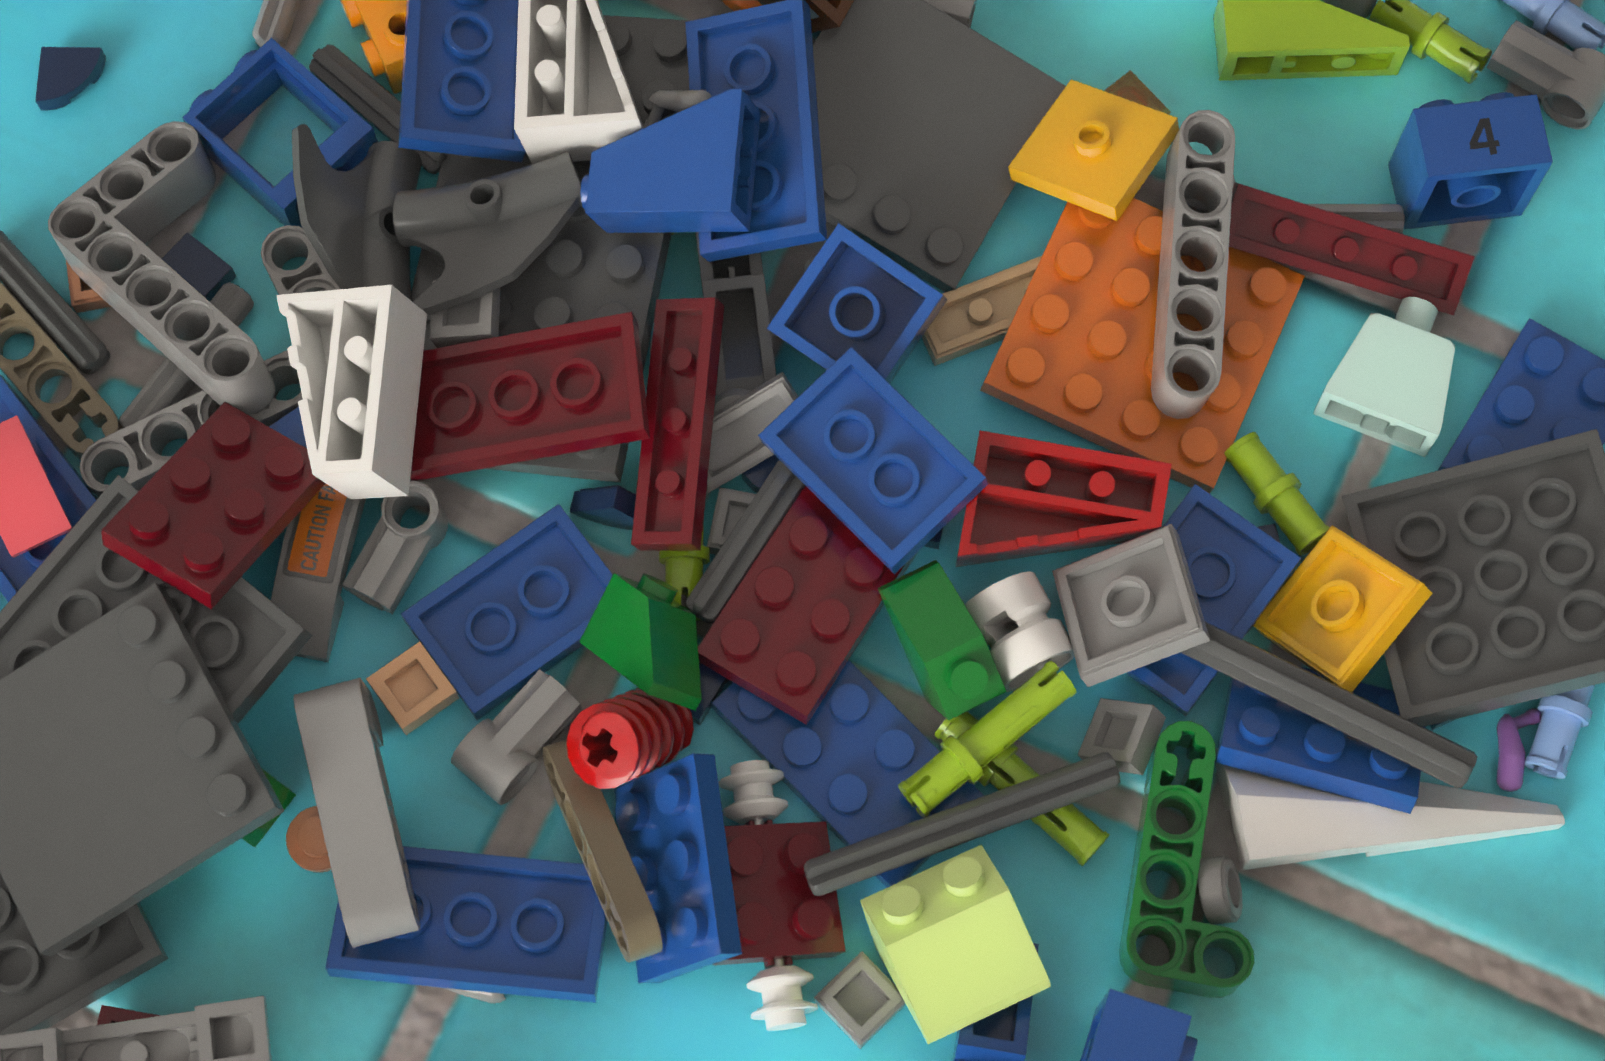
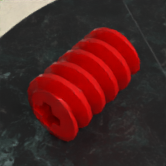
(627, 738)

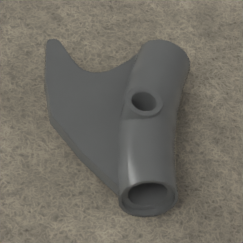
(352, 211)
(487, 226)

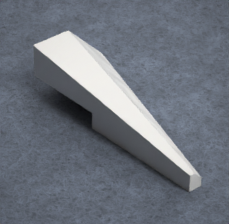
(1295, 823)

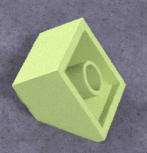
(954, 943)

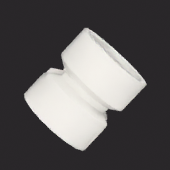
(1018, 629)

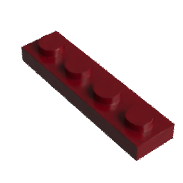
(1346, 249)
(680, 425)

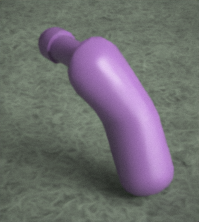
(1511, 750)

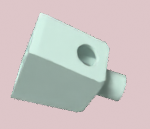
(1393, 379)

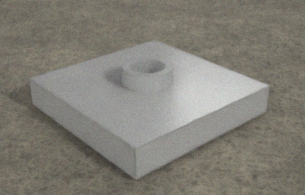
(1130, 605)

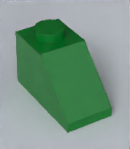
(647, 638)
(941, 641)

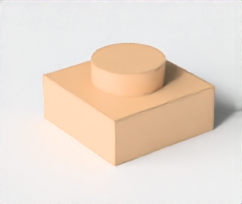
(412, 688)

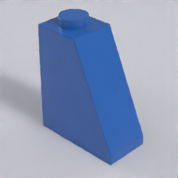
(679, 172)

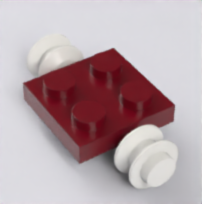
(773, 900)

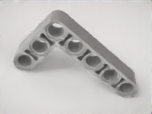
(104, 241)
(142, 442)

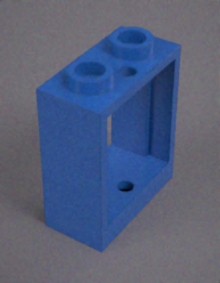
(244, 90)

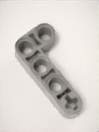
(357, 811)

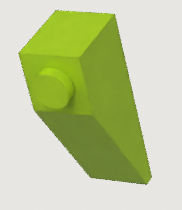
(1302, 41)

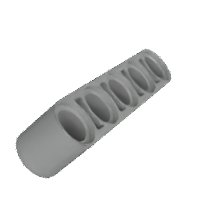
(1186, 290)

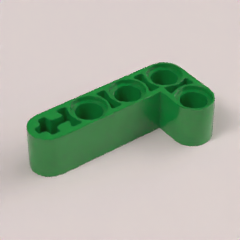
(1180, 858)

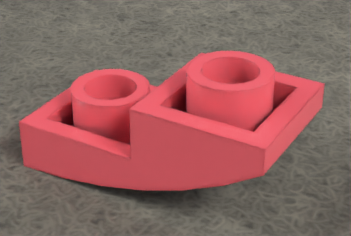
(27, 500)

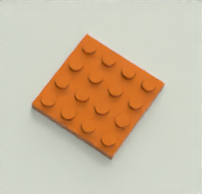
(1087, 342)

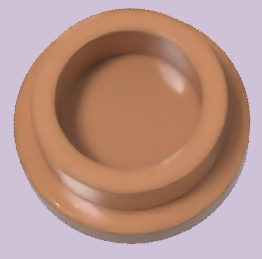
(306, 841)

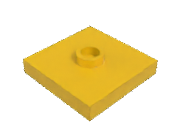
(1094, 149)
(1342, 609)

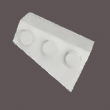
(569, 81)
(358, 385)

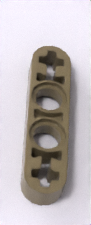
(42, 364)
(604, 857)

